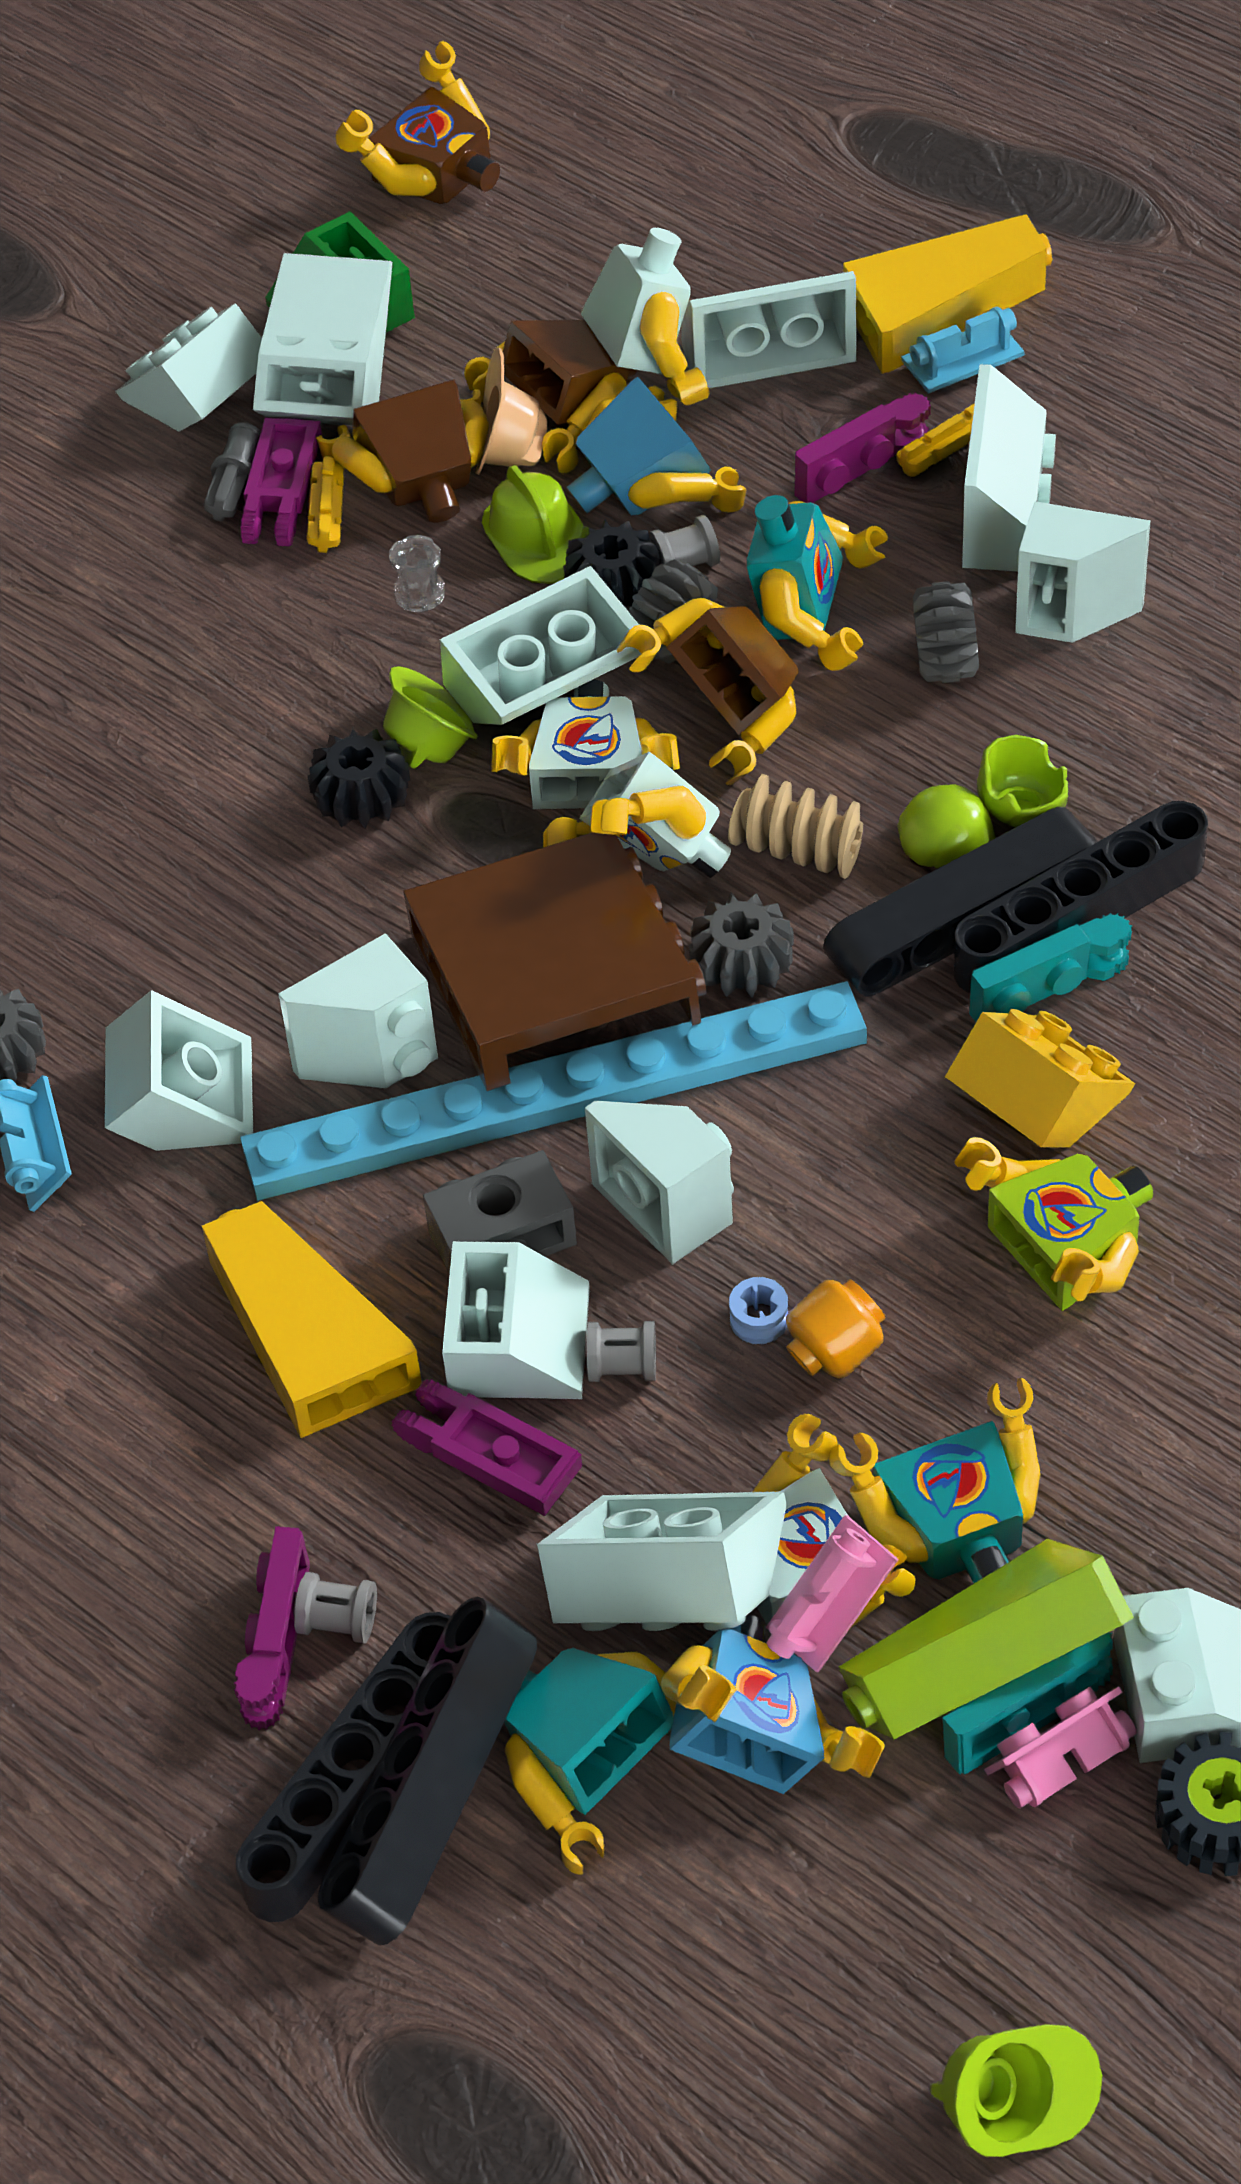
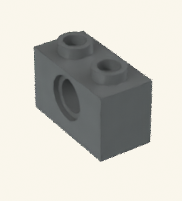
(522, 1190)

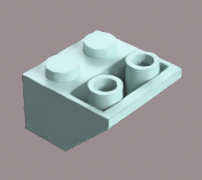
(194, 368)
(1079, 571)
(514, 1323)

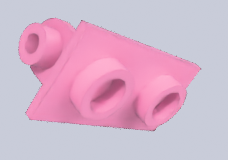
(830, 1595)
(1037, 1759)

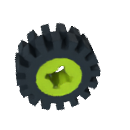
(1187, 1805)

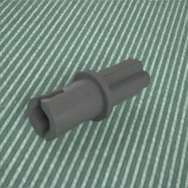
(231, 471)

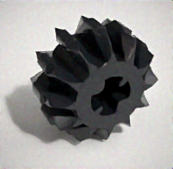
(616, 555)
(359, 777)

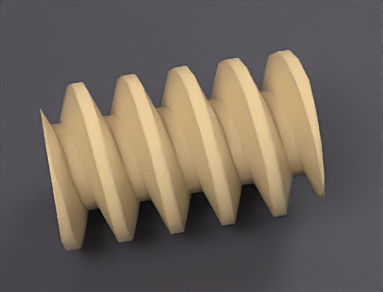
(797, 827)

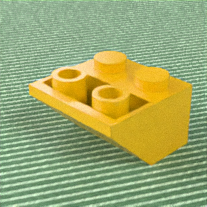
(1038, 1076)

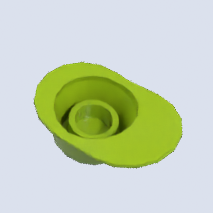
(531, 525)
(424, 718)
(1021, 2089)

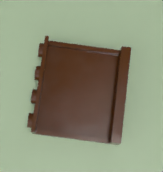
(549, 948)

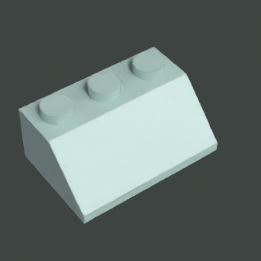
(772, 330)
(1003, 471)
(536, 649)
(664, 1560)

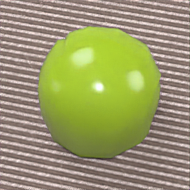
(1020, 780)
(944, 825)

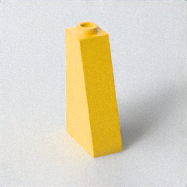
(945, 284)
(307, 1323)

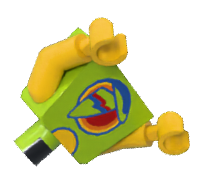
(1061, 1218)

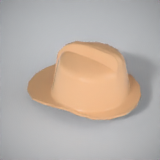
(514, 421)

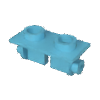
(956, 355)
(32, 1141)

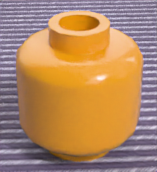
(834, 1328)

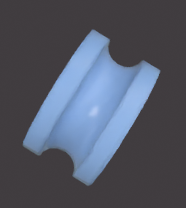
(754, 1292)

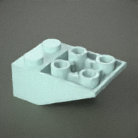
(323, 339)

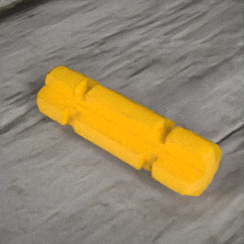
(936, 443)
(325, 504)

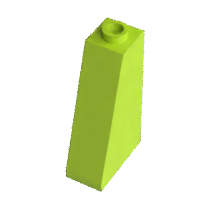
(984, 1638)

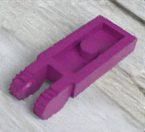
(859, 446)
(280, 477)
(490, 1446)
(271, 1634)

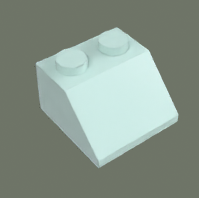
(361, 1019)
(176, 1077)
(662, 1172)
(1180, 1670)

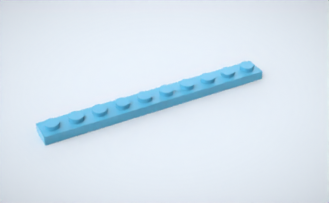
(552, 1090)

